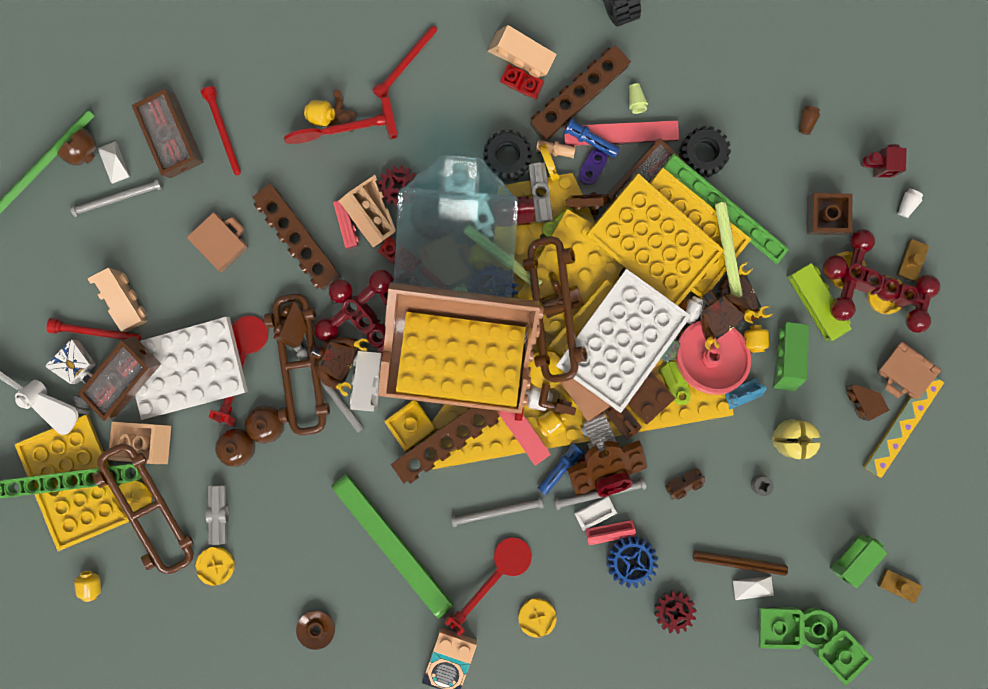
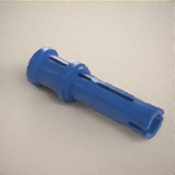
(581, 134)
(545, 487)

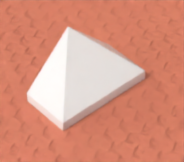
(113, 162)
(753, 587)

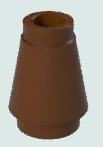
(808, 119)

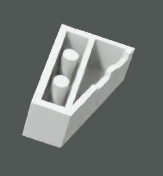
(366, 381)

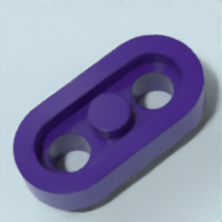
(592, 166)

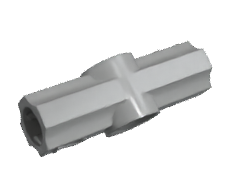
(539, 180)
(217, 514)

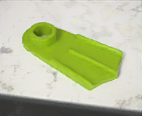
(675, 382)

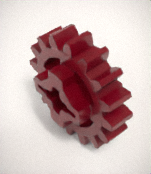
(391, 191)
(677, 617)

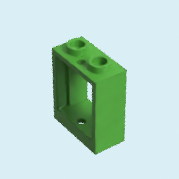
(859, 560)

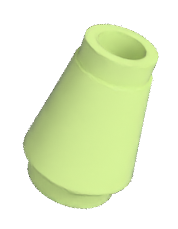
(637, 100)

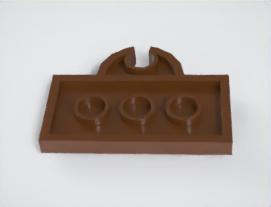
(605, 464)

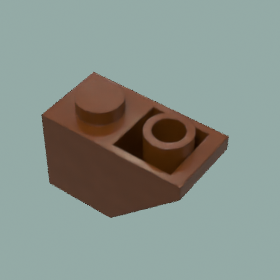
(291, 327)
(868, 402)

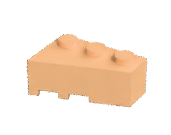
(521, 51)
(368, 211)
(119, 298)

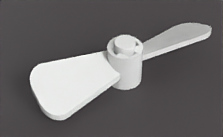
(55, 412)

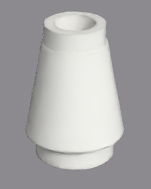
(910, 202)
(695, 308)

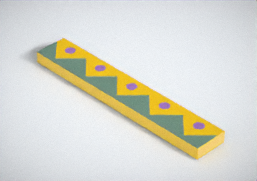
(901, 430)

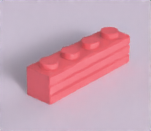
(346, 226)
(610, 532)

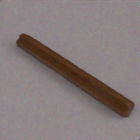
(742, 563)

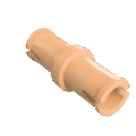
(557, 149)

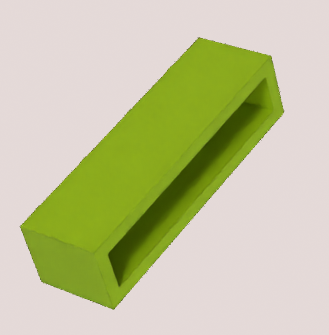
(817, 300)

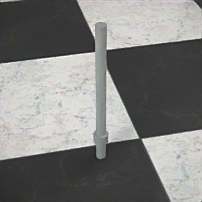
(302, 354)

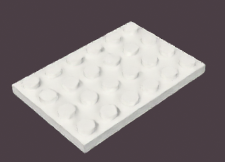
(625, 340)
(195, 369)

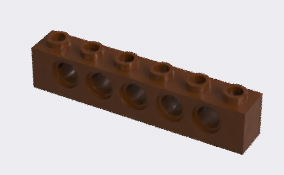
(611, 56)
(269, 196)
(402, 465)

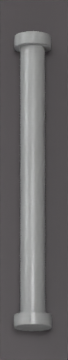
(116, 197)
(594, 495)
(497, 512)

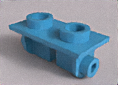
(745, 392)

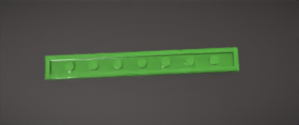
(44, 160)
(760, 237)

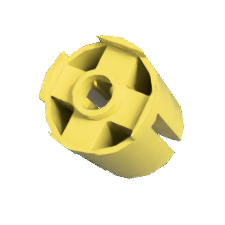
(802, 447)

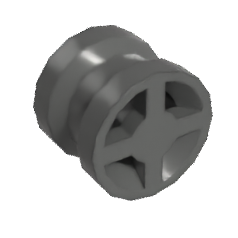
(81, 406)
(758, 484)

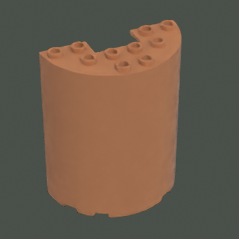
(459, 305)

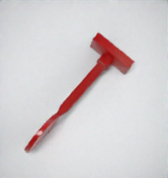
(311, 134)
(250, 337)
(512, 559)

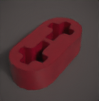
(613, 484)

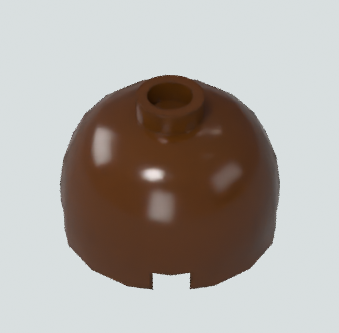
(79, 148)
(264, 424)
(234, 448)

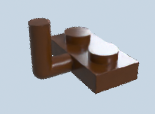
(341, 116)
(593, 199)
(575, 296)
(561, 405)

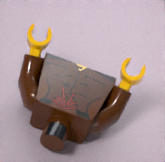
(747, 292)
(723, 315)
(335, 360)

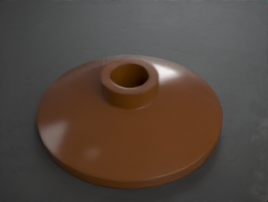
(310, 638)

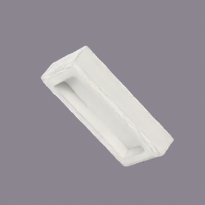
(595, 513)

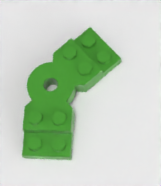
(832, 644)

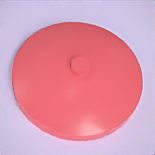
(715, 370)

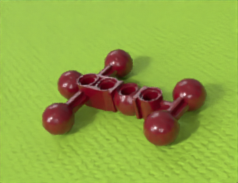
(341, 292)
(844, 308)

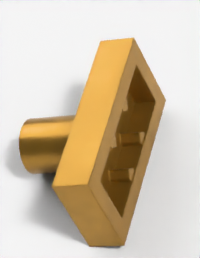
(912, 260)
(900, 586)

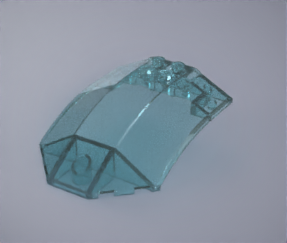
(457, 228)

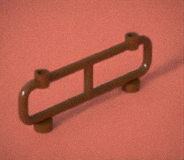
(576, 354)
(287, 413)
(105, 478)

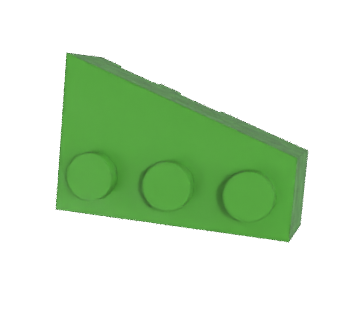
(791, 356)

